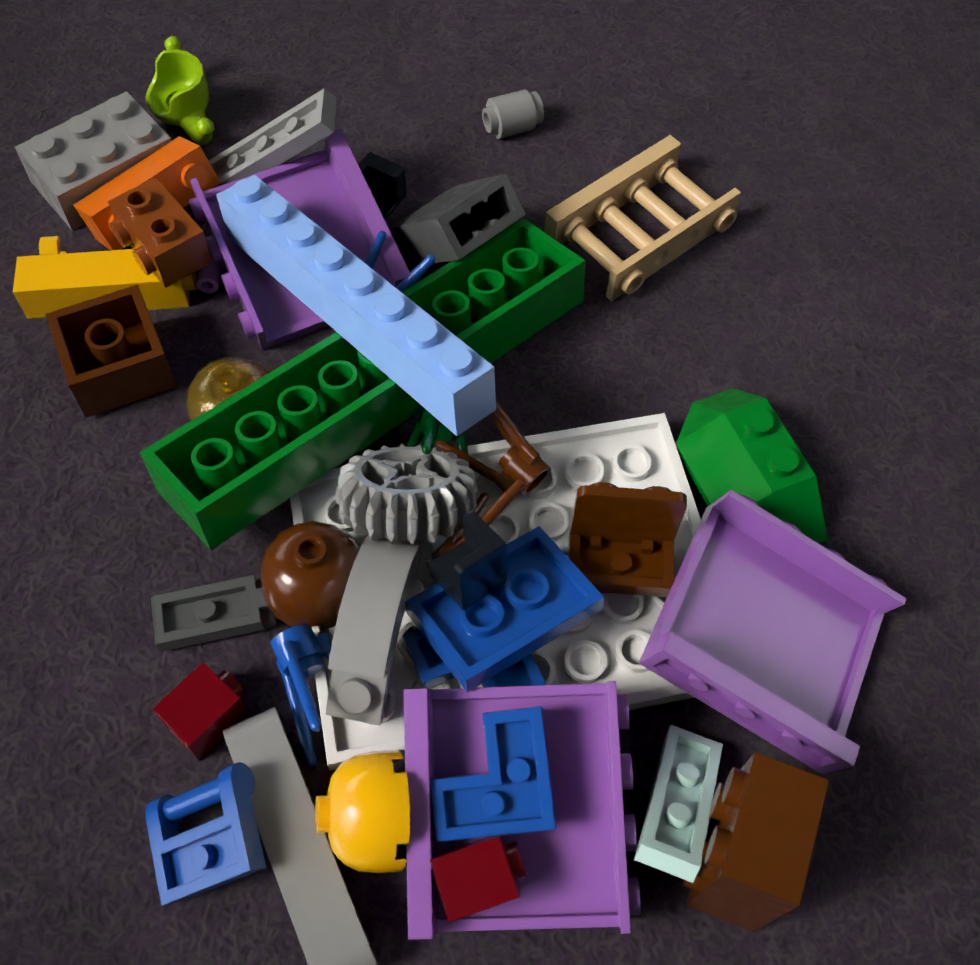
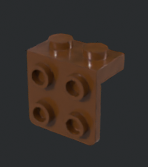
(626, 537)

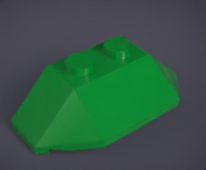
(744, 447)

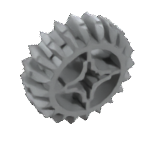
(406, 493)

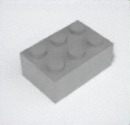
(89, 152)

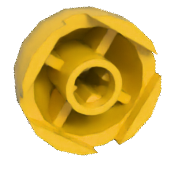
(367, 812)

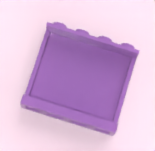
(331, 194)
(771, 631)
(572, 871)

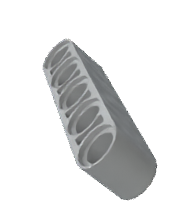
(298, 854)

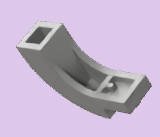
(369, 628)

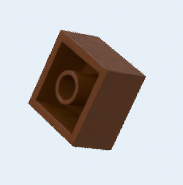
(110, 351)

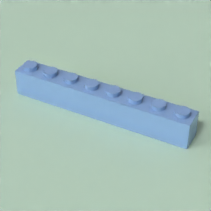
(361, 305)

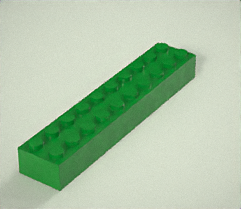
(335, 402)

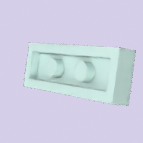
(680, 804)

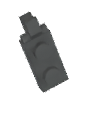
(209, 613)

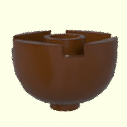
(307, 573)

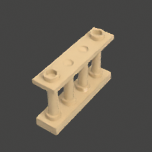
(632, 184)

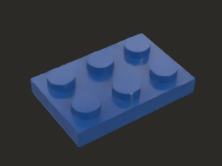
(535, 606)

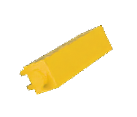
(65, 279)

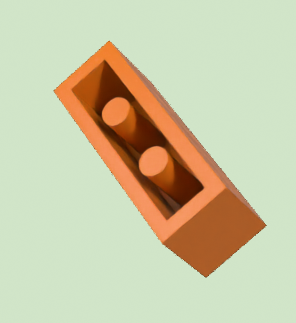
(171, 164)

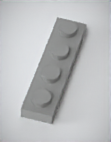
(279, 139)

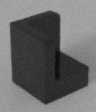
(385, 182)
(472, 566)

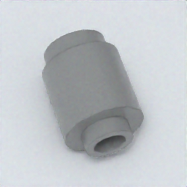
(513, 113)

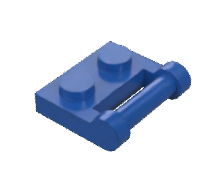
(210, 852)

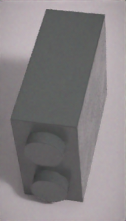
(459, 220)

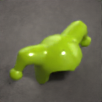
(180, 92)

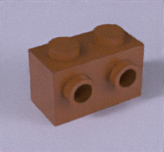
(159, 232)

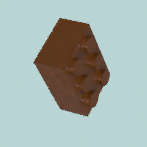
(758, 843)

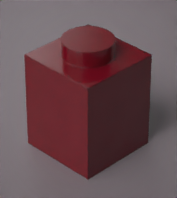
(202, 708)
(478, 875)

